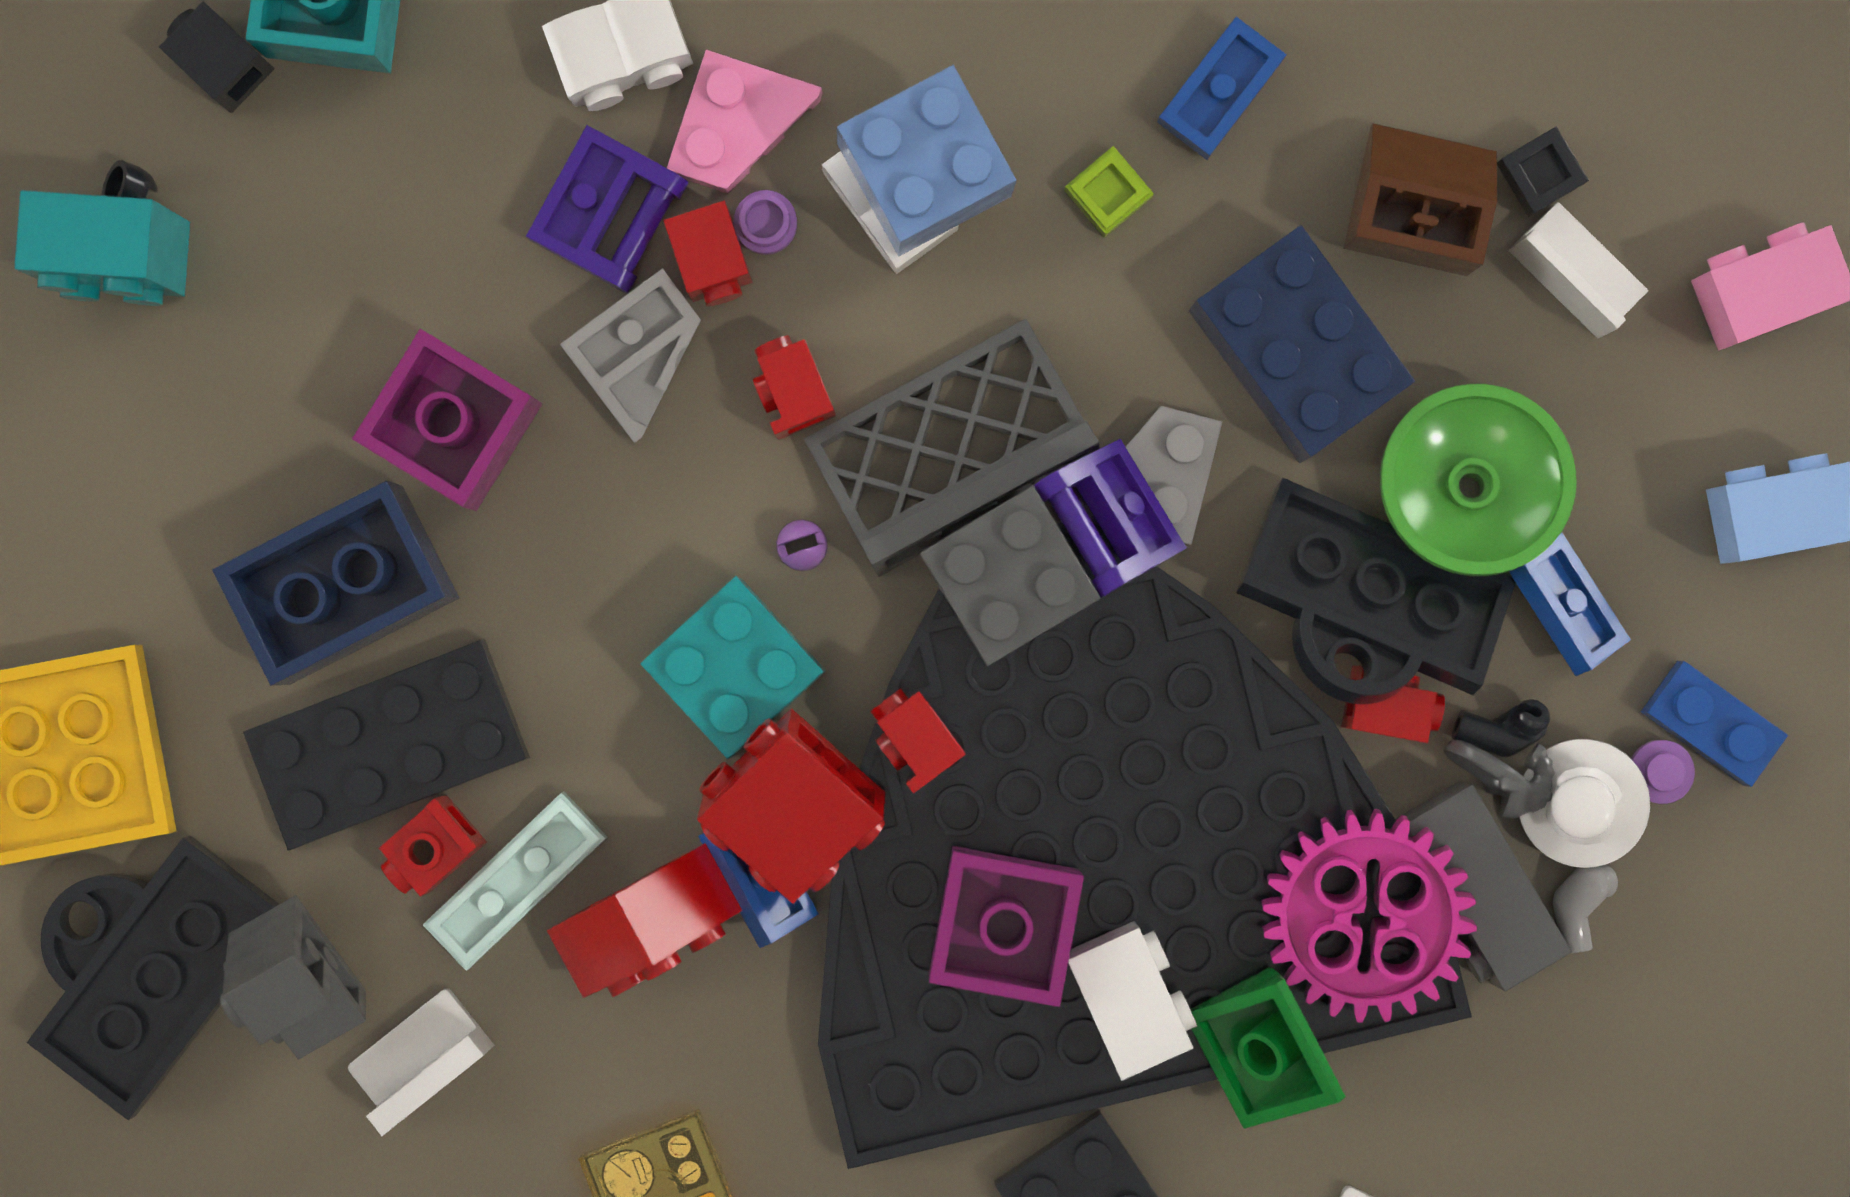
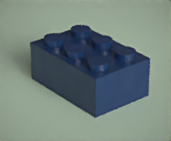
(1301, 344)
(335, 583)

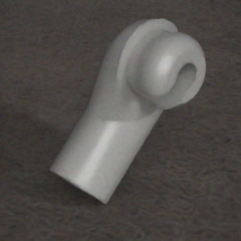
(1578, 899)

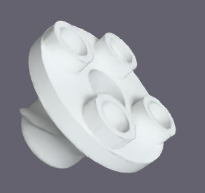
(1594, 808)

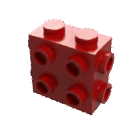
(790, 807)

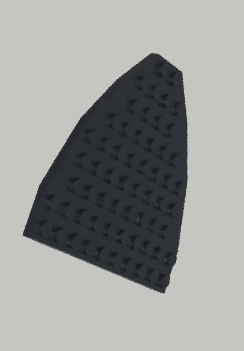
(1108, 746)

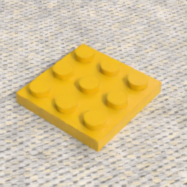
(80, 756)

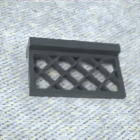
(964, 500)

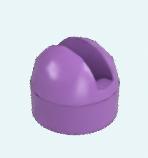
(805, 558)

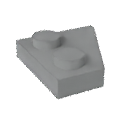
(635, 350)
(1175, 460)

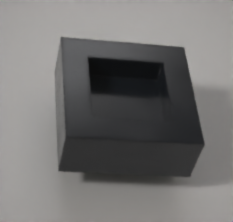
(1542, 171)

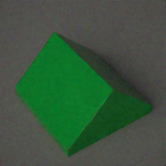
(1264, 1051)

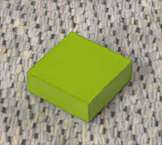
(1108, 191)

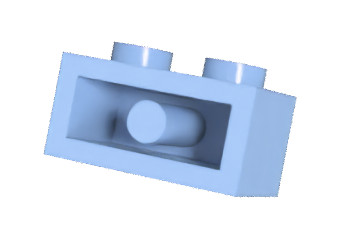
(1782, 512)

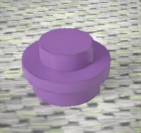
(765, 222)
(1666, 770)

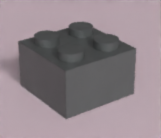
(1009, 576)

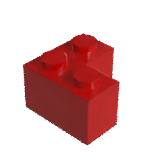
(645, 923)

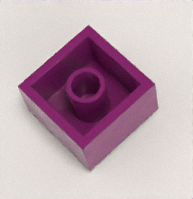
(447, 421)
(1006, 926)

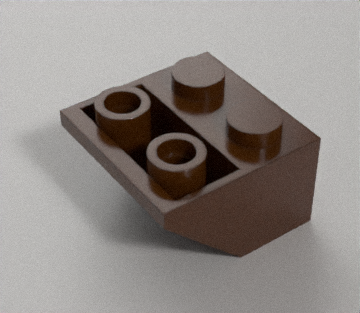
(1424, 201)

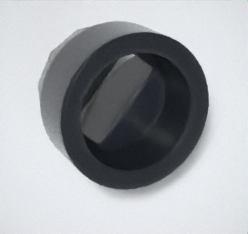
(128, 181)

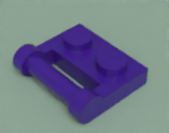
(588, 200)
(1122, 508)

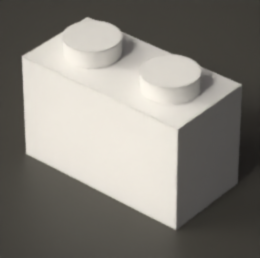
(1130, 999)

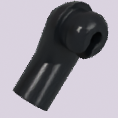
(1508, 732)

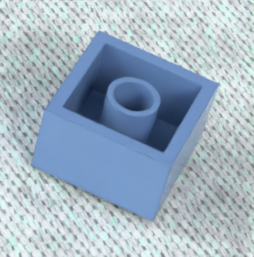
(925, 160)

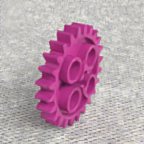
(1427, 919)

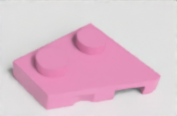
(735, 119)

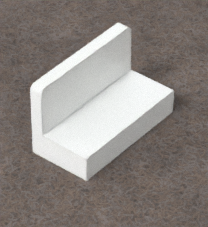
(1578, 271)
(418, 1059)

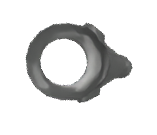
(1516, 792)

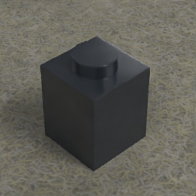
(215, 56)

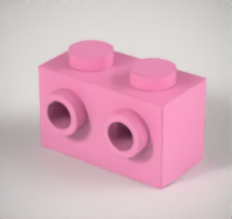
(1773, 287)

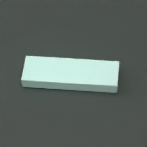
(515, 881)

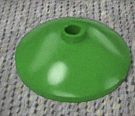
(1508, 450)

